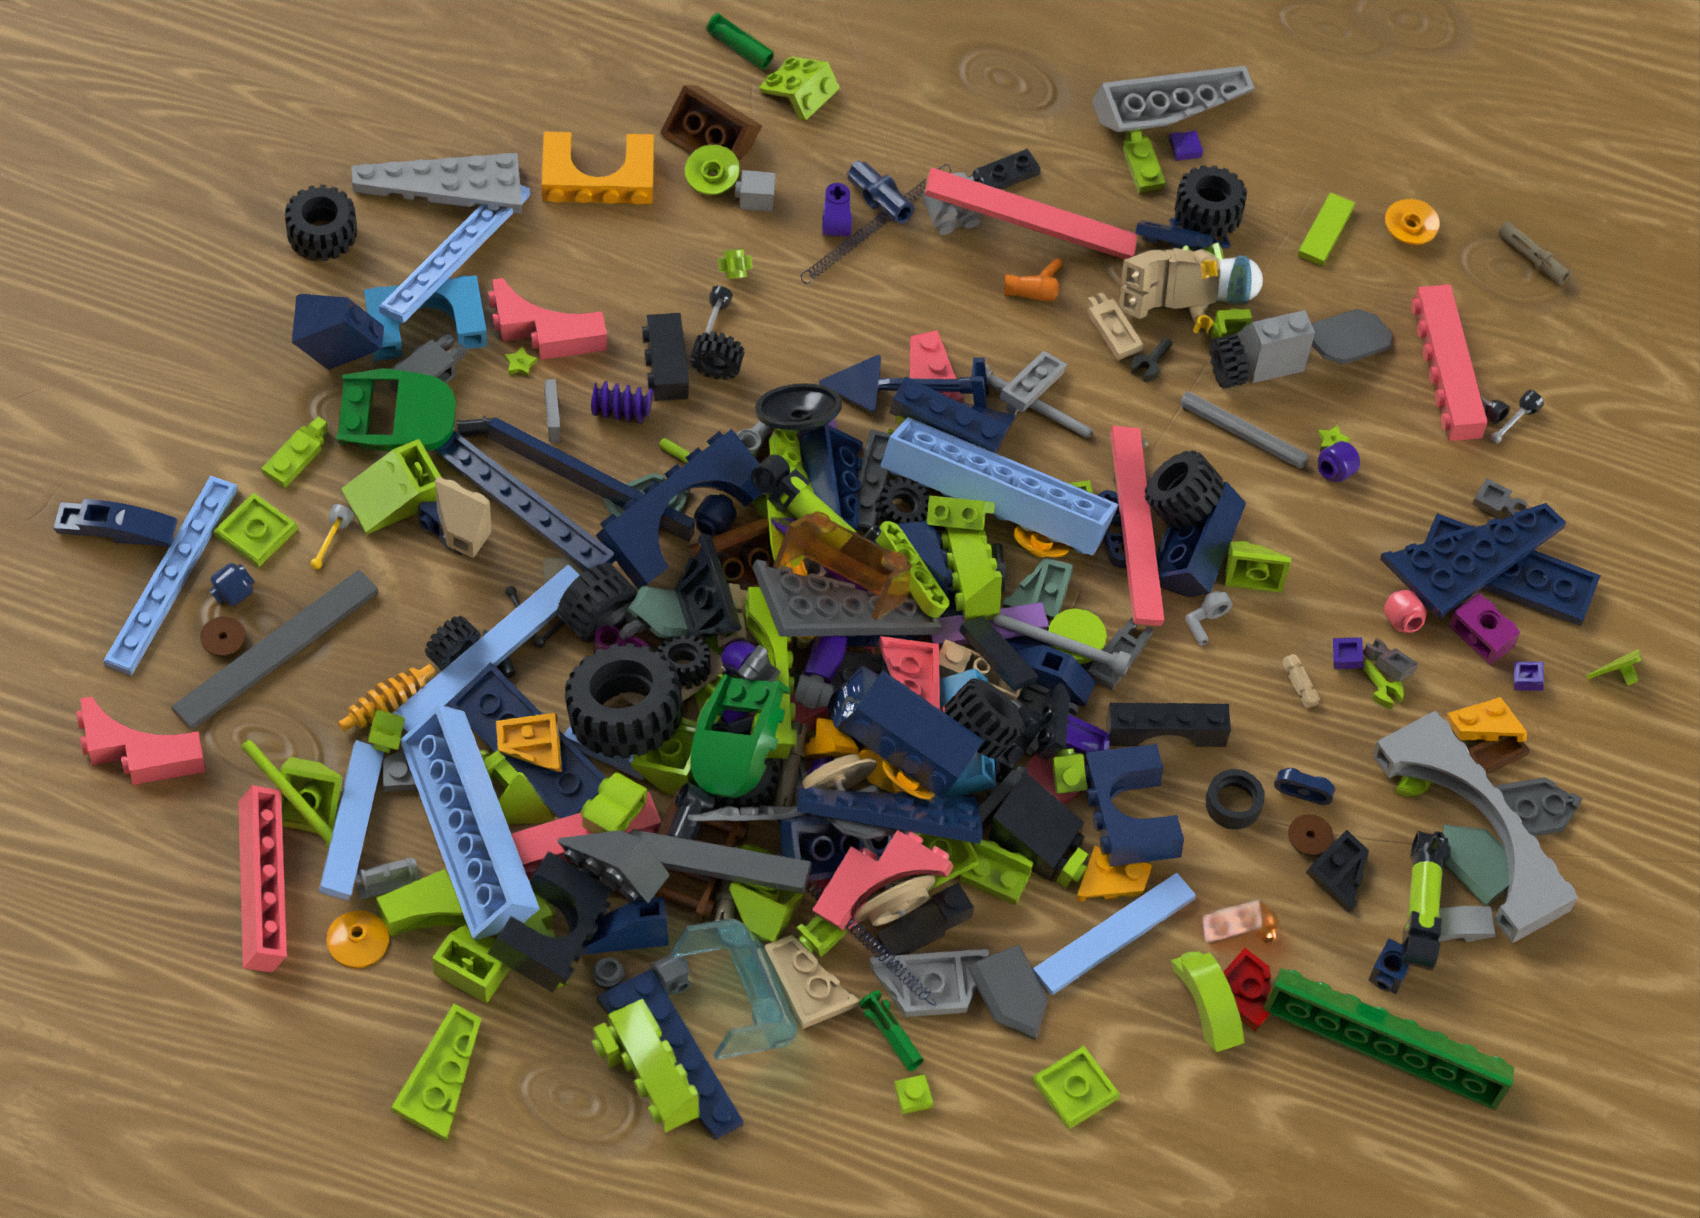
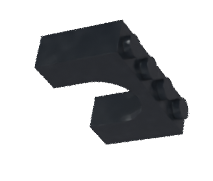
(548, 958)

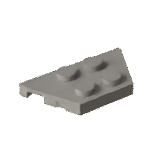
(940, 972)

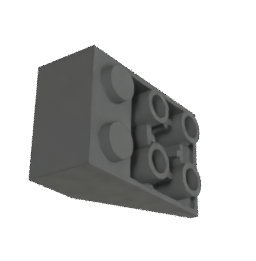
(618, 862)

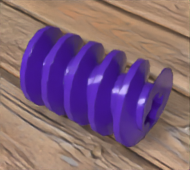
(621, 402)

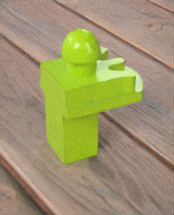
(498, 767)

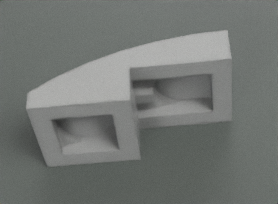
(1467, 922)

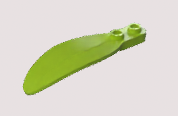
(788, 447)

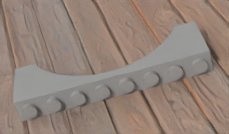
(1434, 754)

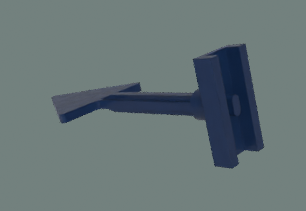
(863, 382)

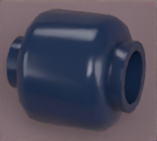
(715, 514)
(231, 584)

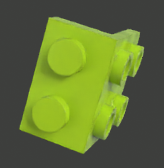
(805, 82)

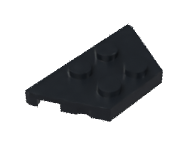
(706, 595)

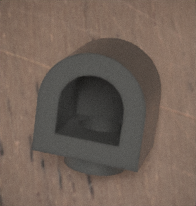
(672, 974)

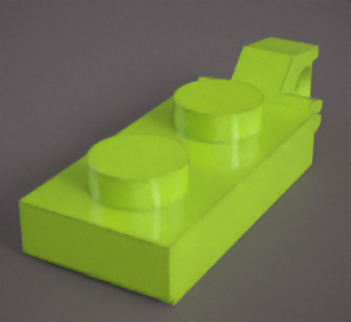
(1142, 162)
(296, 453)

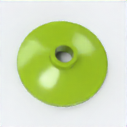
(712, 159)

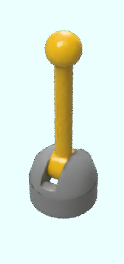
(339, 518)

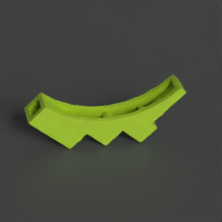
(435, 903)

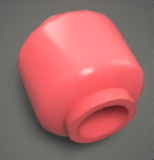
(1405, 611)

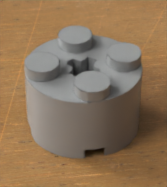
(949, 216)

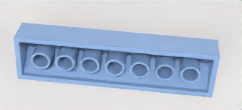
(1019, 492)
(468, 822)

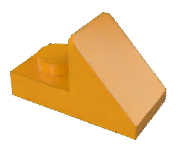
(829, 742)

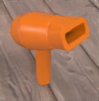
(1035, 287)

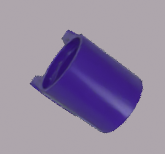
(836, 211)

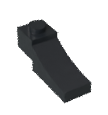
(927, 922)

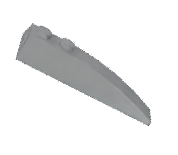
(1167, 98)

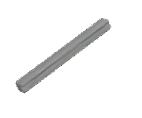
(1244, 430)

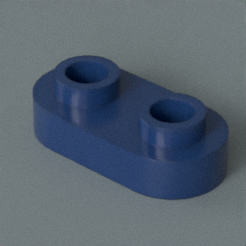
(1304, 786)

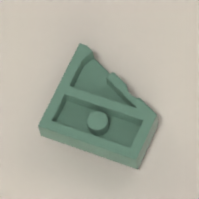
(1044, 585)

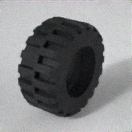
(630, 728)

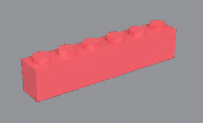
(1449, 363)
(537, 841)
(262, 879)

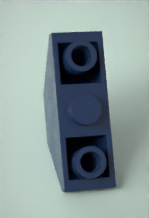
(1059, 668)

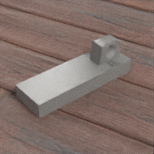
(1032, 382)

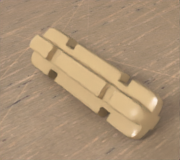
(1300, 681)

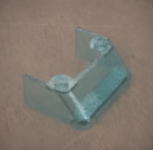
(770, 1011)

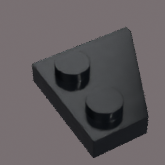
(1340, 869)

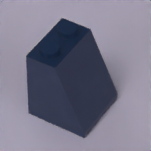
(334, 330)

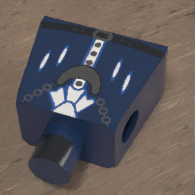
(849, 696)

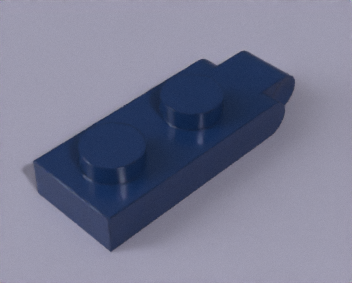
(1176, 236)

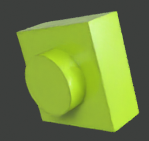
(1073, 869)
(913, 1094)

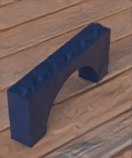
(634, 533)

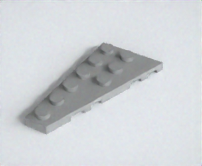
(453, 181)

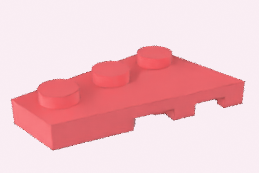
(930, 360)
(914, 666)

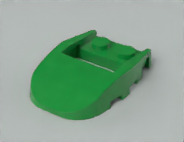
(422, 410)
(733, 762)

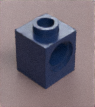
(1384, 978)

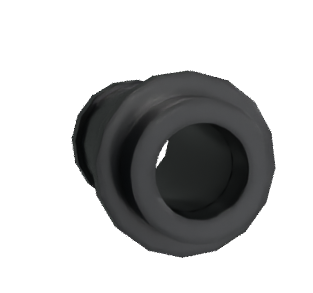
(474, 427)

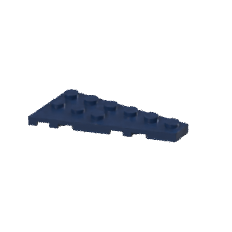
(1468, 559)
(947, 817)

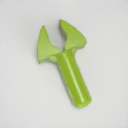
(1383, 686)

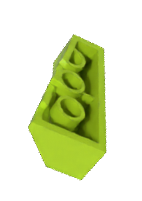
(973, 573)
(653, 1065)

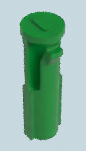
(740, 40)
(891, 1030)

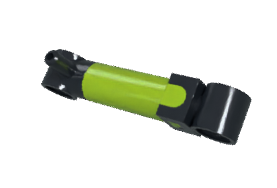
(792, 493)
(1423, 924)

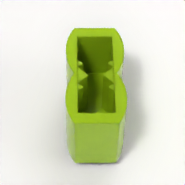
(615, 805)

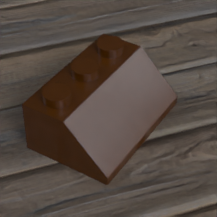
(706, 120)
(739, 551)

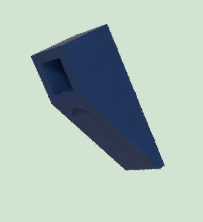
(928, 546)
(631, 927)

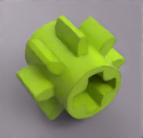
(735, 263)

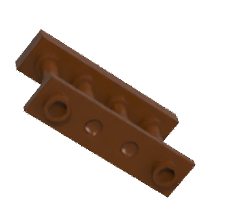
(704, 906)

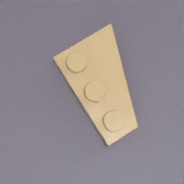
(806, 984)

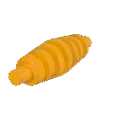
(386, 697)

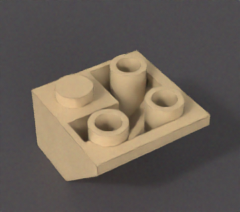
(463, 516)

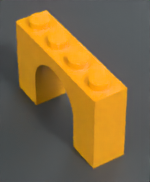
(567, 184)

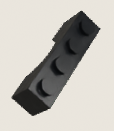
(1200, 722)

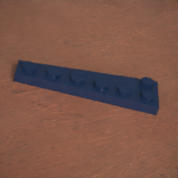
(715, 1107)

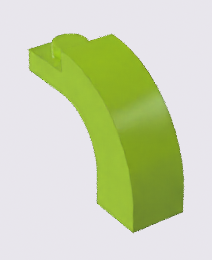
(1213, 999)

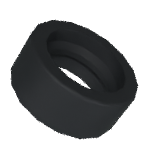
(1240, 779)

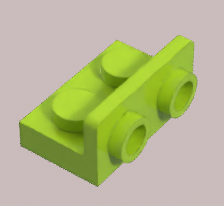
(958, 512)
(999, 872)

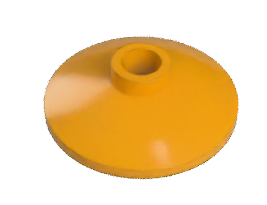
(1413, 213)
(1039, 544)
(905, 783)
(362, 950)

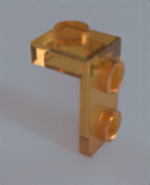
(1239, 921)

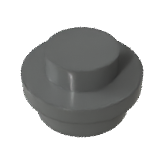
(608, 973)

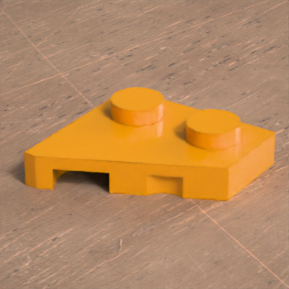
(531, 740)
(1112, 881)

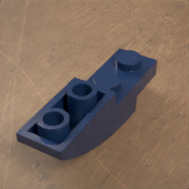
(115, 520)

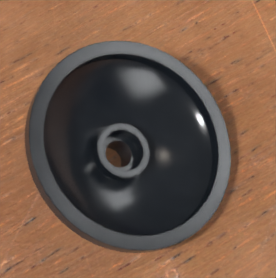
(798, 407)

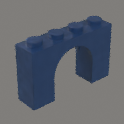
(1124, 837)

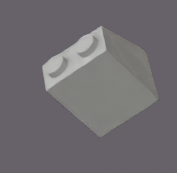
(1277, 345)

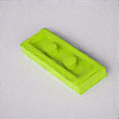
(1326, 229)

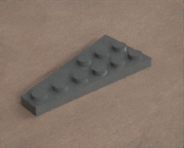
(833, 607)

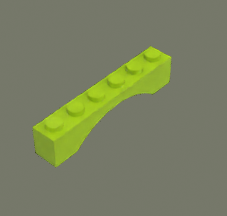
(762, 627)

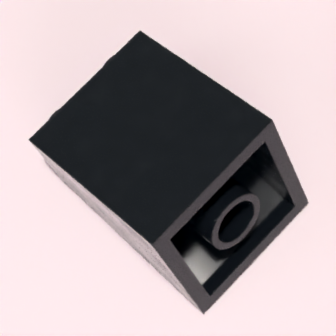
(1037, 827)

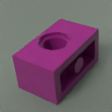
(1488, 643)

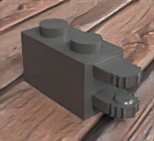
(432, 360)

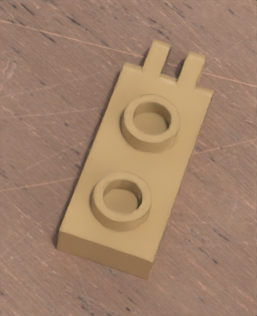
(1113, 326)

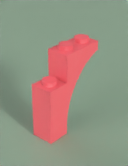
(550, 331)
(142, 754)
(862, 875)

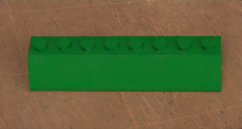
(1389, 1038)

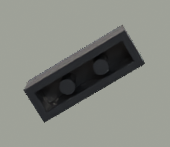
(666, 357)

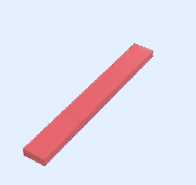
(1030, 214)
(1136, 526)

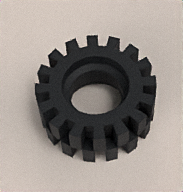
(717, 355)
(1229, 361)
(904, 491)
(451, 641)
(688, 650)

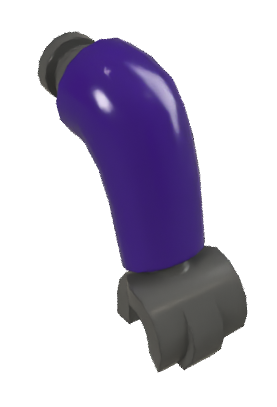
(825, 659)
(748, 661)

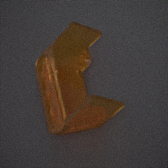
(850, 556)

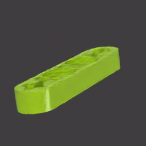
(926, 594)

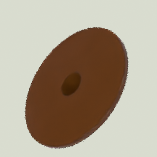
(222, 636)
(1310, 834)

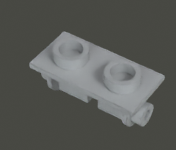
(386, 878)

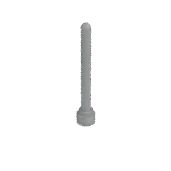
(1044, 408)
(1117, 661)

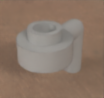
(1214, 606)

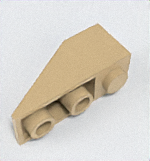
(958, 659)

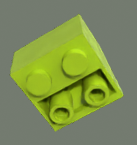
(468, 965)

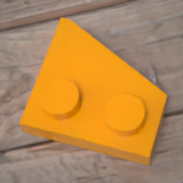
(1486, 722)

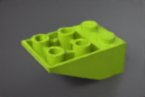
(392, 487)

